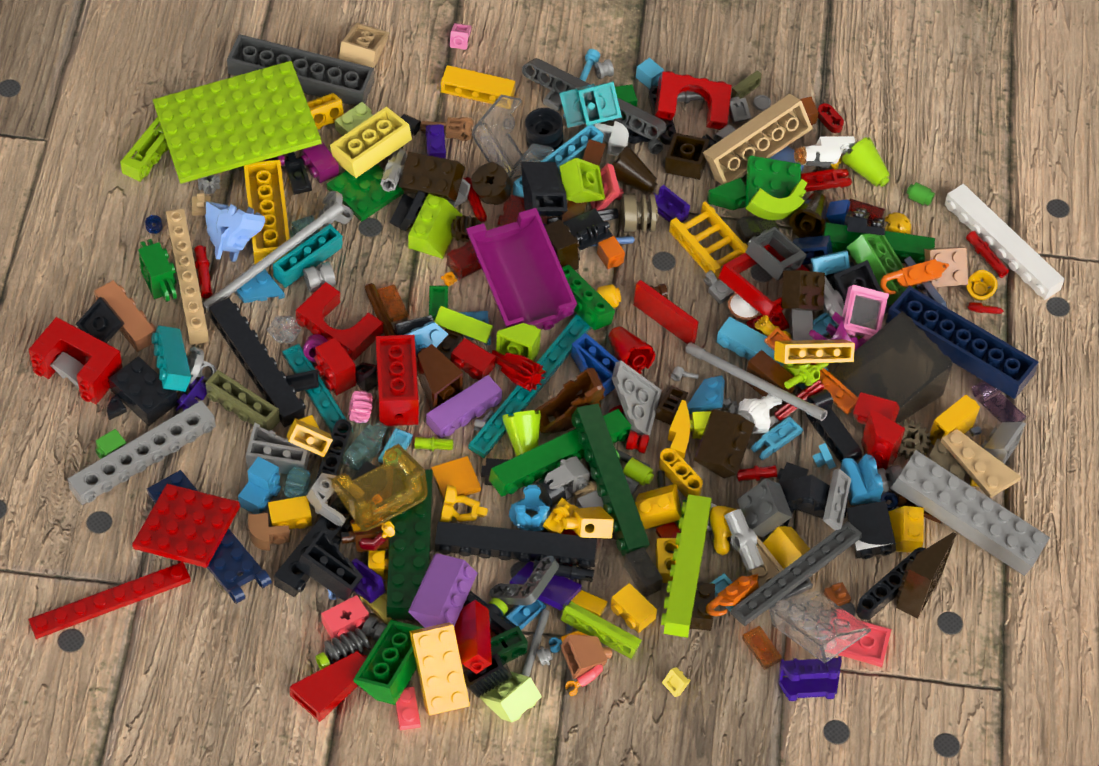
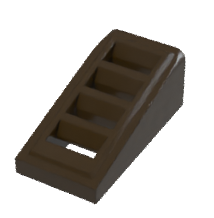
(669, 405)

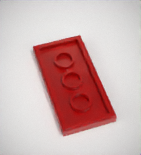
(665, 312)

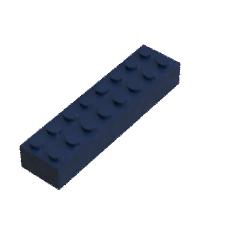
(967, 343)

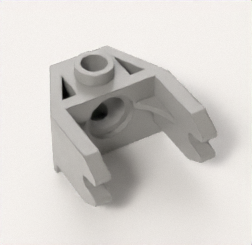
(320, 494)

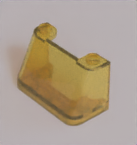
(384, 490)

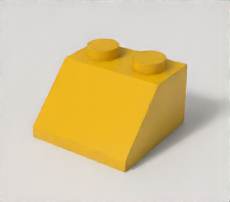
(659, 506)
(907, 527)

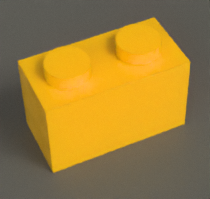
(309, 437)
(290, 512)
(633, 608)

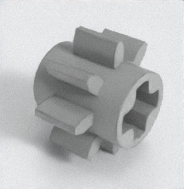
(209, 184)

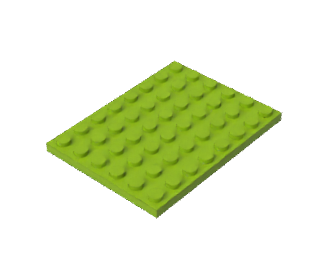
(236, 122)

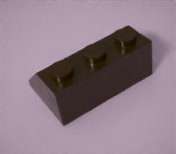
(724, 443)

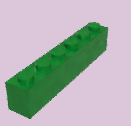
(902, 244)

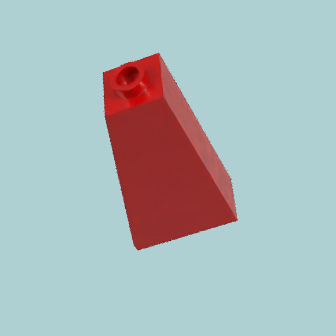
(473, 636)
(328, 686)

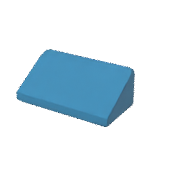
(522, 615)

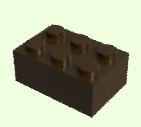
(432, 176)

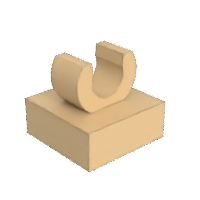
(199, 204)

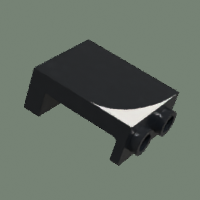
(875, 527)

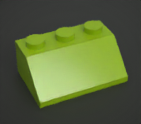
(432, 227)

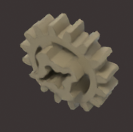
(911, 439)

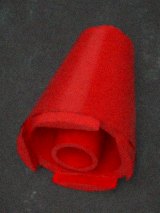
(631, 349)

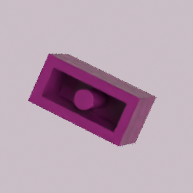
(320, 162)

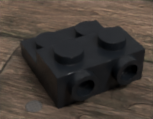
(860, 222)

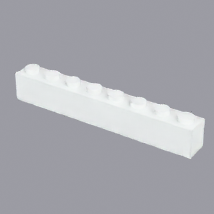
(1004, 242)

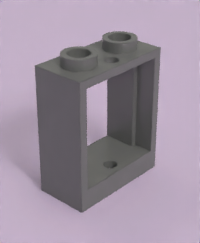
(793, 255)

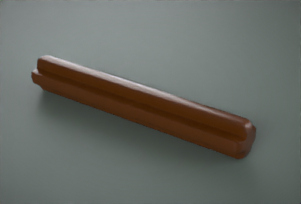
(379, 309)

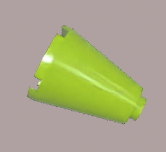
(867, 162)
(523, 430)

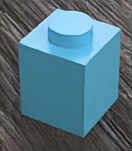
(649, 73)

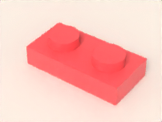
(408, 710)

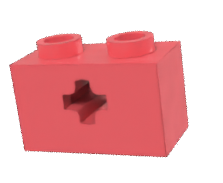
(345, 617)

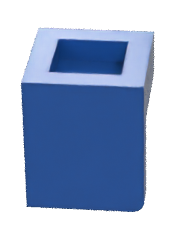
(837, 211)

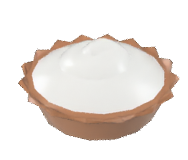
(741, 309)

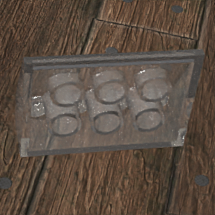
(817, 624)

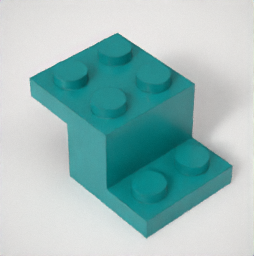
(590, 104)

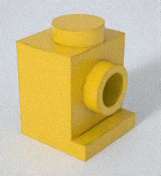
(378, 563)

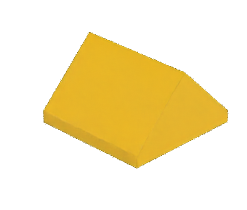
(785, 545)

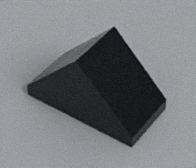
(366, 376)

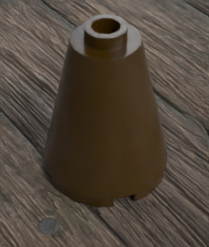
(633, 172)
(810, 217)

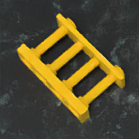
(696, 250)

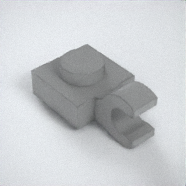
(717, 289)

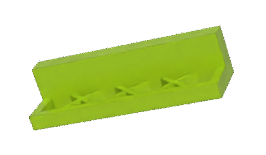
(596, 626)

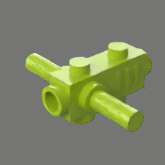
(803, 373)

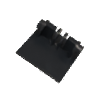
(589, 228)

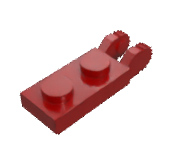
(826, 179)

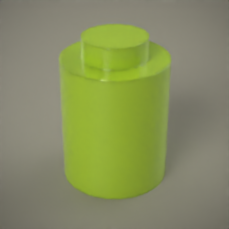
(638, 471)

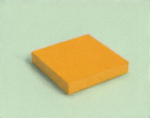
(457, 474)

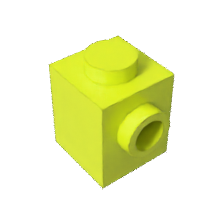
(698, 423)

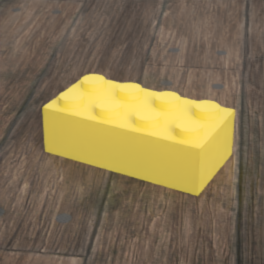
(371, 142)

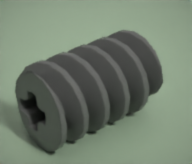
(346, 645)

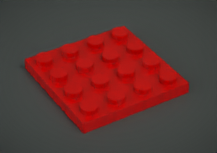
(186, 525)

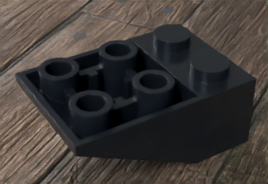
(543, 188)

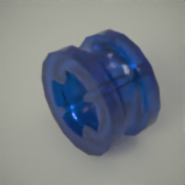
(153, 219)

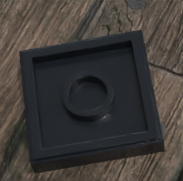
(100, 321)

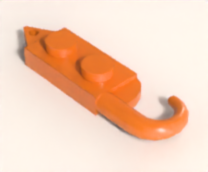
(914, 275)
(733, 594)

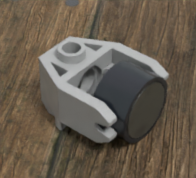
(563, 481)

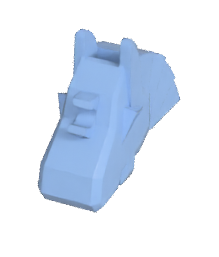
(231, 228)

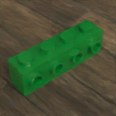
(590, 303)

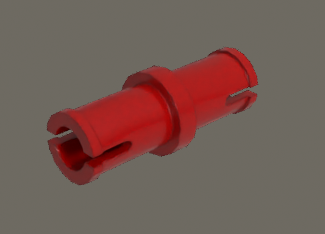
(757, 473)

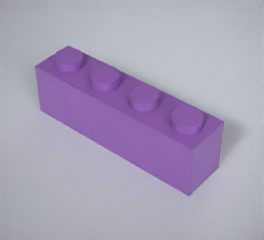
(464, 407)

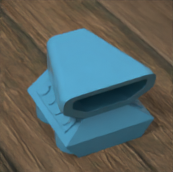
(865, 483)

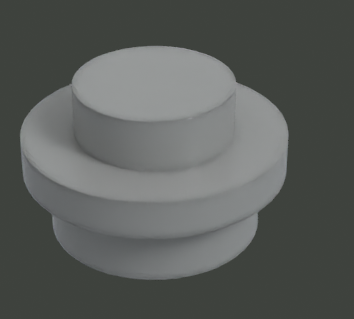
(544, 656)

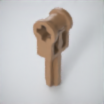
(454, 127)

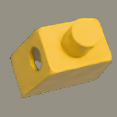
(590, 522)

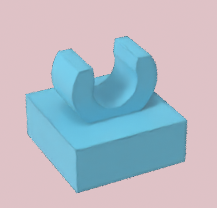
(824, 457)

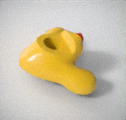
(720, 528)

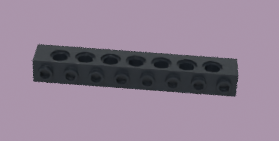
(294, 583)

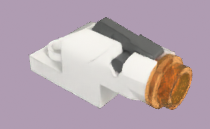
(825, 152)

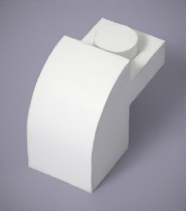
(615, 135)

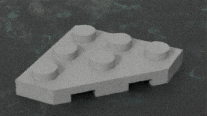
(637, 397)

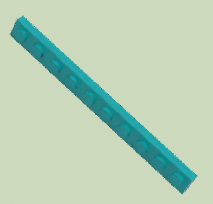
(520, 397)

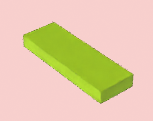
(463, 324)

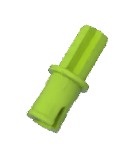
(432, 443)

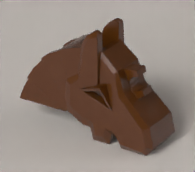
(583, 391)

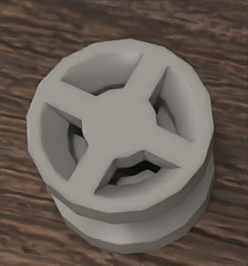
(604, 69)

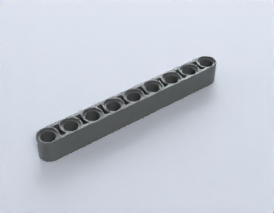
(554, 83)

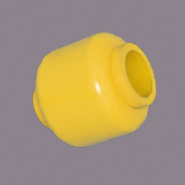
(610, 294)

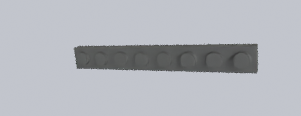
(795, 573)

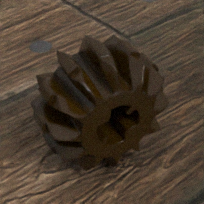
(459, 226)

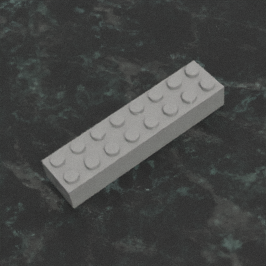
(970, 513)

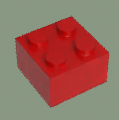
(335, 366)

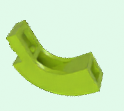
(774, 208)

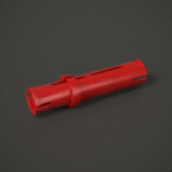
(981, 247)
(202, 265)

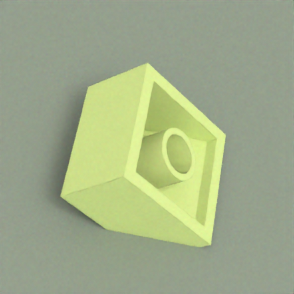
(512, 697)

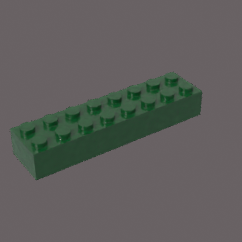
(409, 555)

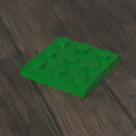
(772, 176)
(364, 193)

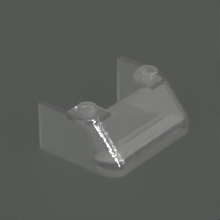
(495, 142)

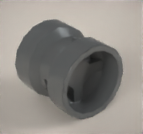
(373, 628)

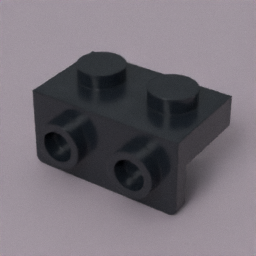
(406, 210)

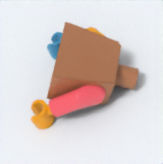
(583, 655)

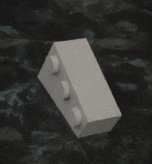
(275, 450)

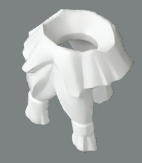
(758, 412)

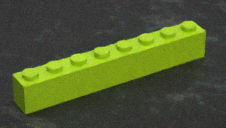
(687, 566)

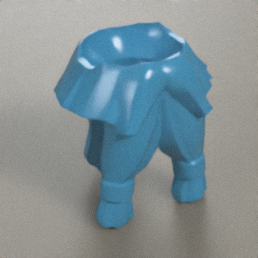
(530, 502)

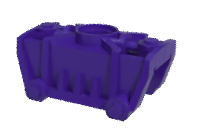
(809, 678)

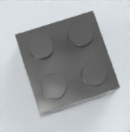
(764, 507)

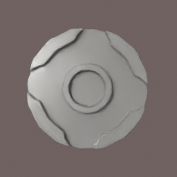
(330, 199)
(197, 364)

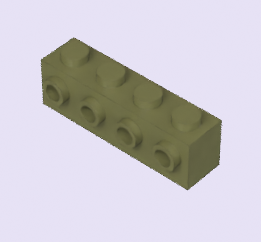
(241, 401)

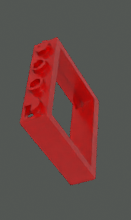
(731, 277)

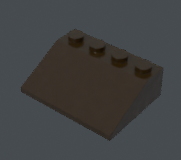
(923, 576)

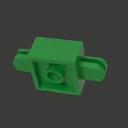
(157, 270)

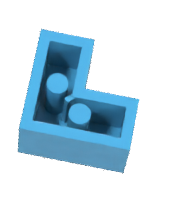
(261, 487)

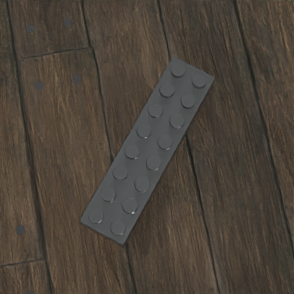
(317, 73)

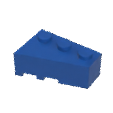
(588, 354)

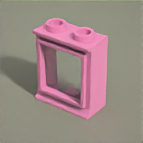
(863, 311)

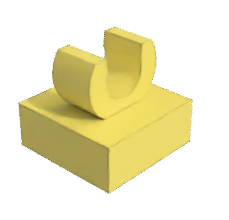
(676, 681)

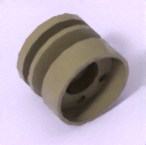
(638, 212)

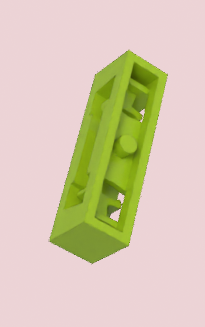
(147, 145)

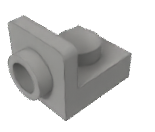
(739, 110)

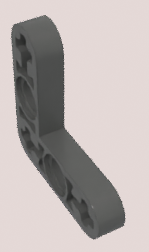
(529, 592)

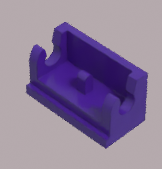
(671, 205)
(371, 584)

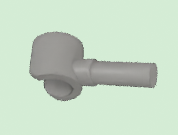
(678, 372)
(479, 424)

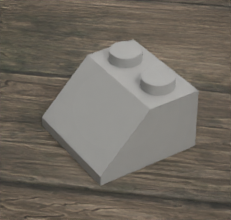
(1004, 440)

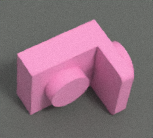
(459, 36)

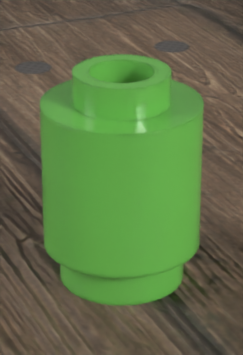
(920, 194)

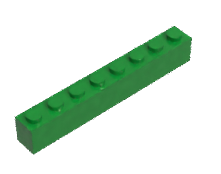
(545, 458)

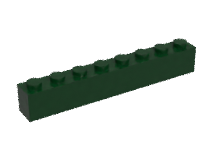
(609, 478)

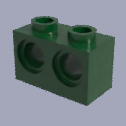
(509, 644)

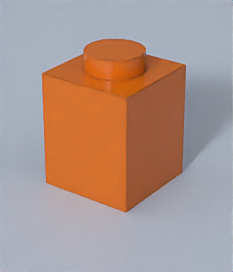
(611, 252)

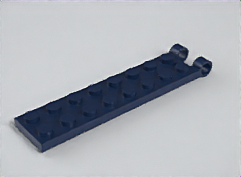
(230, 557)

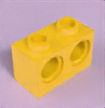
(322, 109)
(663, 558)

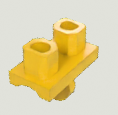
(554, 522)

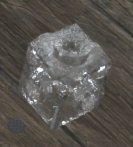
(284, 329)

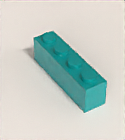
(306, 255)
(171, 358)

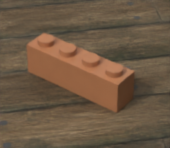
(136, 327)

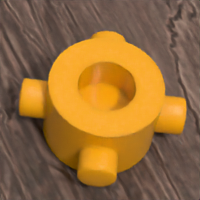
(449, 278)

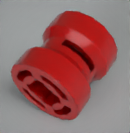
(633, 439)

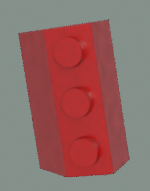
(882, 439)

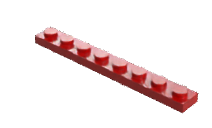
(109, 600)

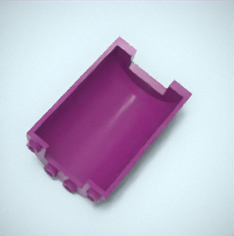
(523, 272)

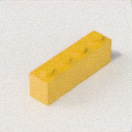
(475, 85)
(814, 351)

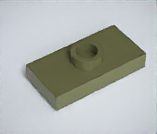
(746, 85)

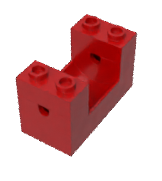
(98, 357)
(397, 380)

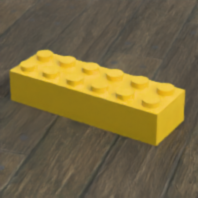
(267, 197)

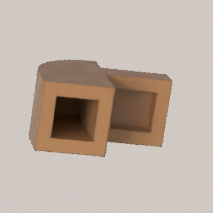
(263, 535)

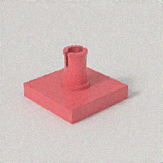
(610, 186)

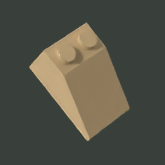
(363, 45)

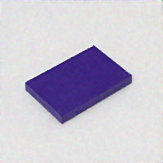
(557, 592)

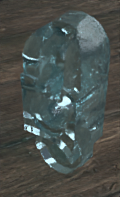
(365, 446)

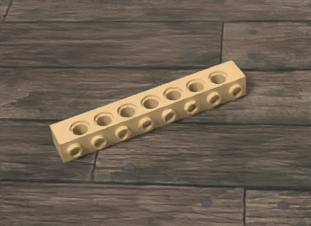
(187, 277)

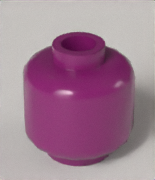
(310, 344)

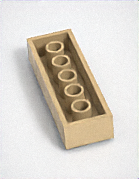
(758, 137)

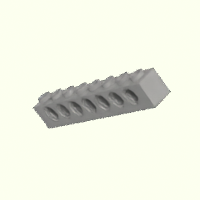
(131, 453)

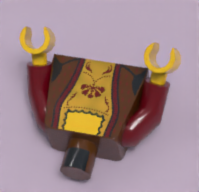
(368, 540)

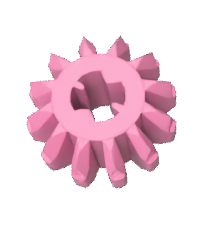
(360, 406)

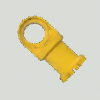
(767, 327)

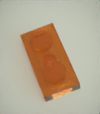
(392, 303)
(762, 647)

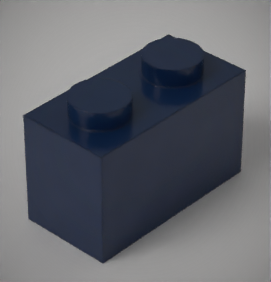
(814, 247)

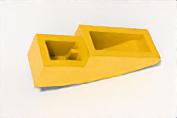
(680, 430)

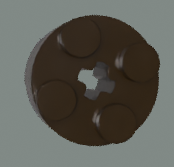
(492, 183)

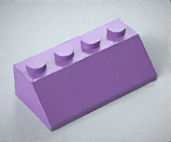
(442, 591)

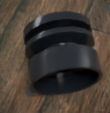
(544, 128)

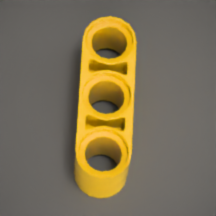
(678, 465)

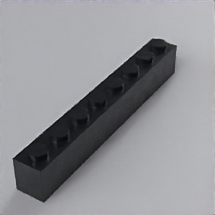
(256, 361)
(514, 544)

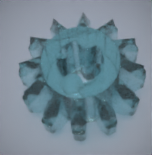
(297, 482)

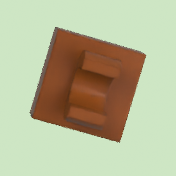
(838, 594)

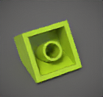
(582, 181)
(519, 340)

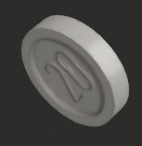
(762, 102)

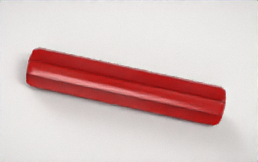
(475, 203)
(787, 408)

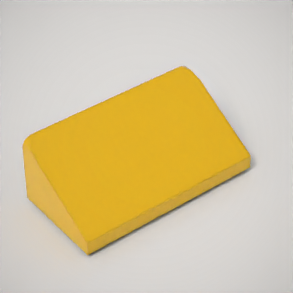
(590, 602)

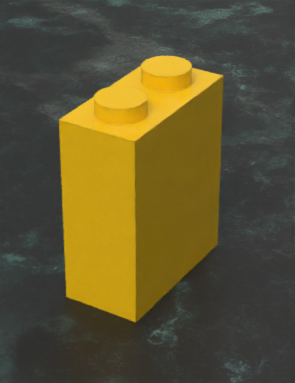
(958, 416)

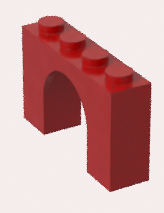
(714, 93)
(354, 339)

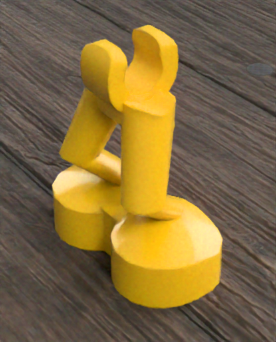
(448, 510)

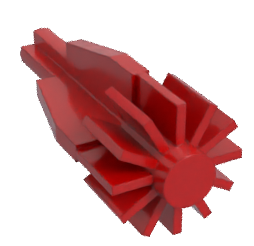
(520, 369)

